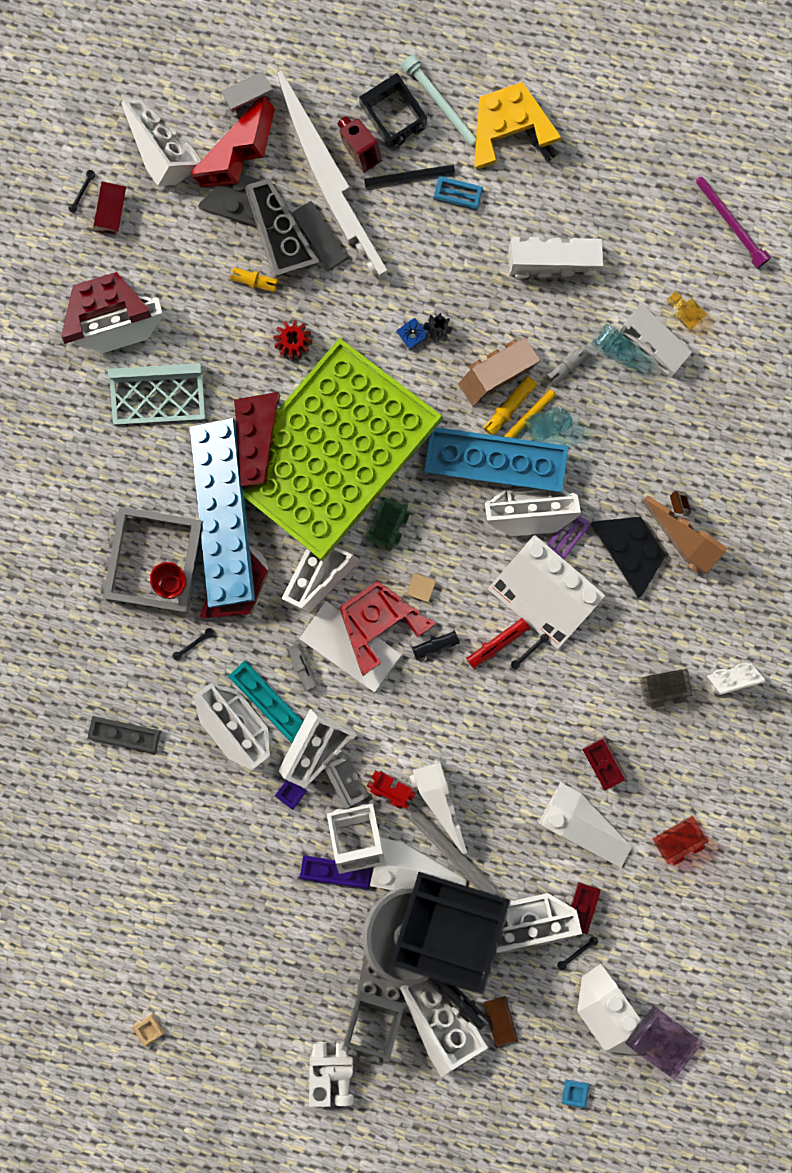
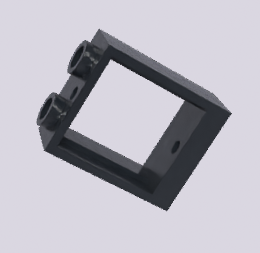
(381, 92)

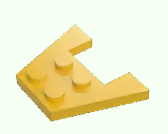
(506, 114)

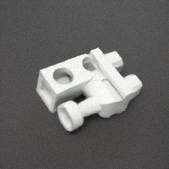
(329, 1068)

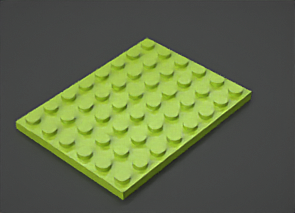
(338, 447)

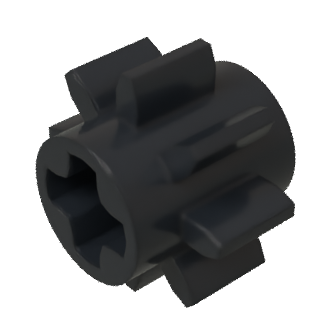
(434, 331)

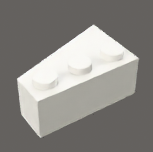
(655, 340)
(317, 578)
(314, 747)

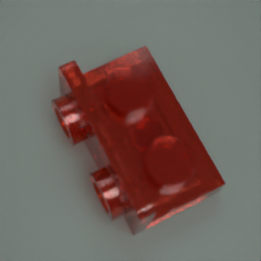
(680, 840)

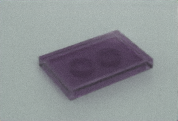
(663, 1042)

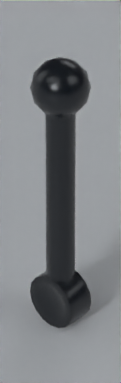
(90, 174)
(208, 633)
(543, 639)
(593, 941)

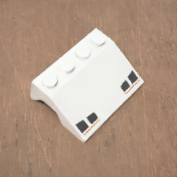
(546, 591)

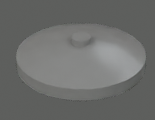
(381, 936)

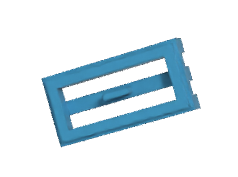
(456, 201)

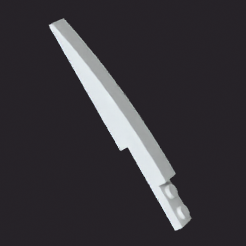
(329, 180)

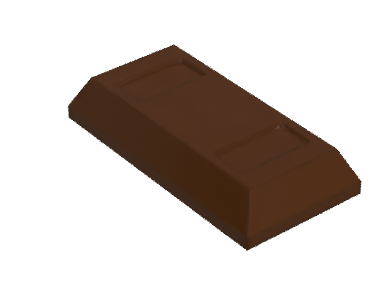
(680, 502)
(501, 1021)

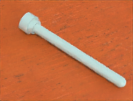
(412, 66)

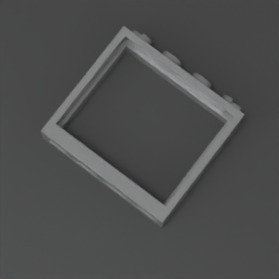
(190, 563)

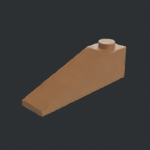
(696, 548)

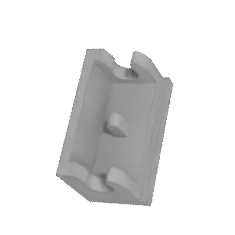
(246, 92)
(346, 781)

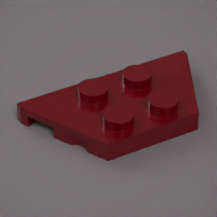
(259, 575)

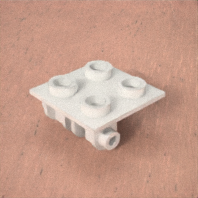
(734, 679)

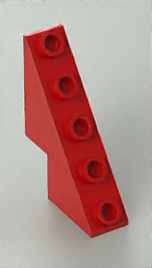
(242, 142)

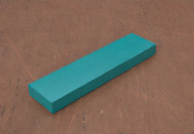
(266, 700)

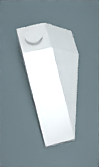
(162, 154)
(435, 792)
(579, 821)
(403, 865)
(444, 1032)

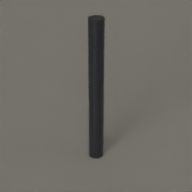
(410, 175)

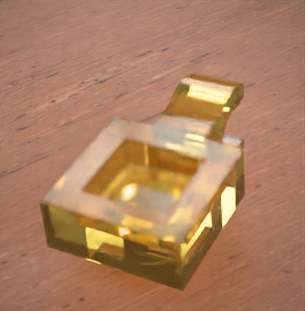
(688, 312)

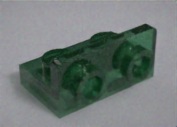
(387, 523)

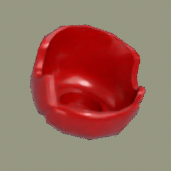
(168, 580)

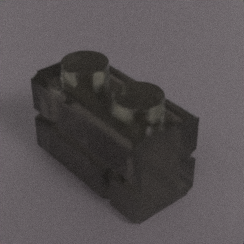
(665, 687)

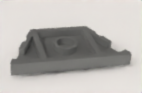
(231, 201)

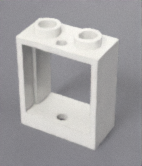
(360, 858)

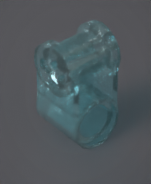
(613, 344)
(545, 424)

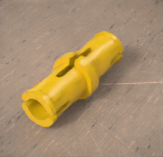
(254, 279)

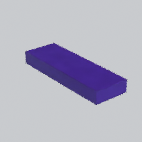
(326, 871)

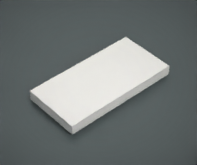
(330, 638)

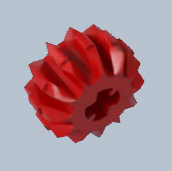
(283, 341)

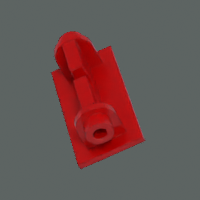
(382, 787)

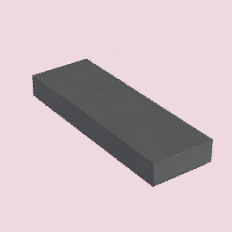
(319, 235)
(124, 734)

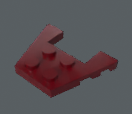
(98, 298)

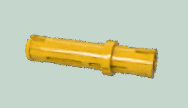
(504, 413)

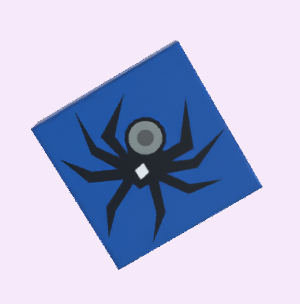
(411, 333)

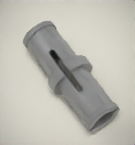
(568, 365)
(302, 666)

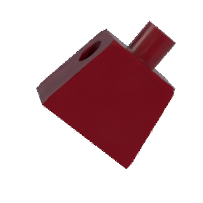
(359, 143)

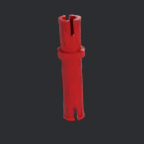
(476, 659)

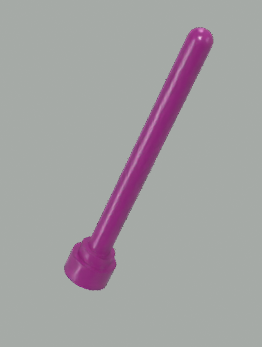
(758, 256)

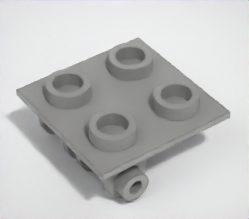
(374, 984)

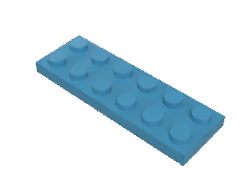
(496, 459)

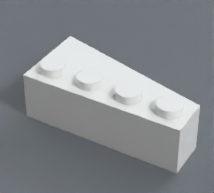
(554, 257)

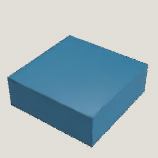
(575, 1093)

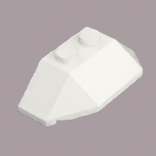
(116, 330)
(531, 511)
(233, 725)
(538, 922)
(606, 1011)

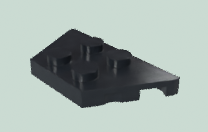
(631, 549)

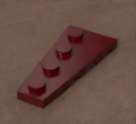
(254, 429)

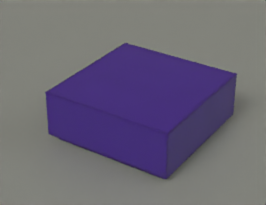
(290, 794)

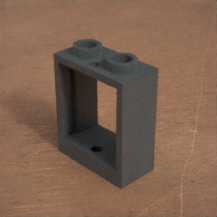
(381, 1005)

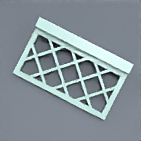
(152, 373)

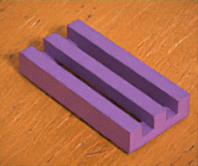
(579, 520)

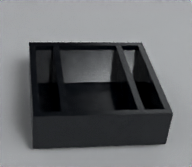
(450, 933)

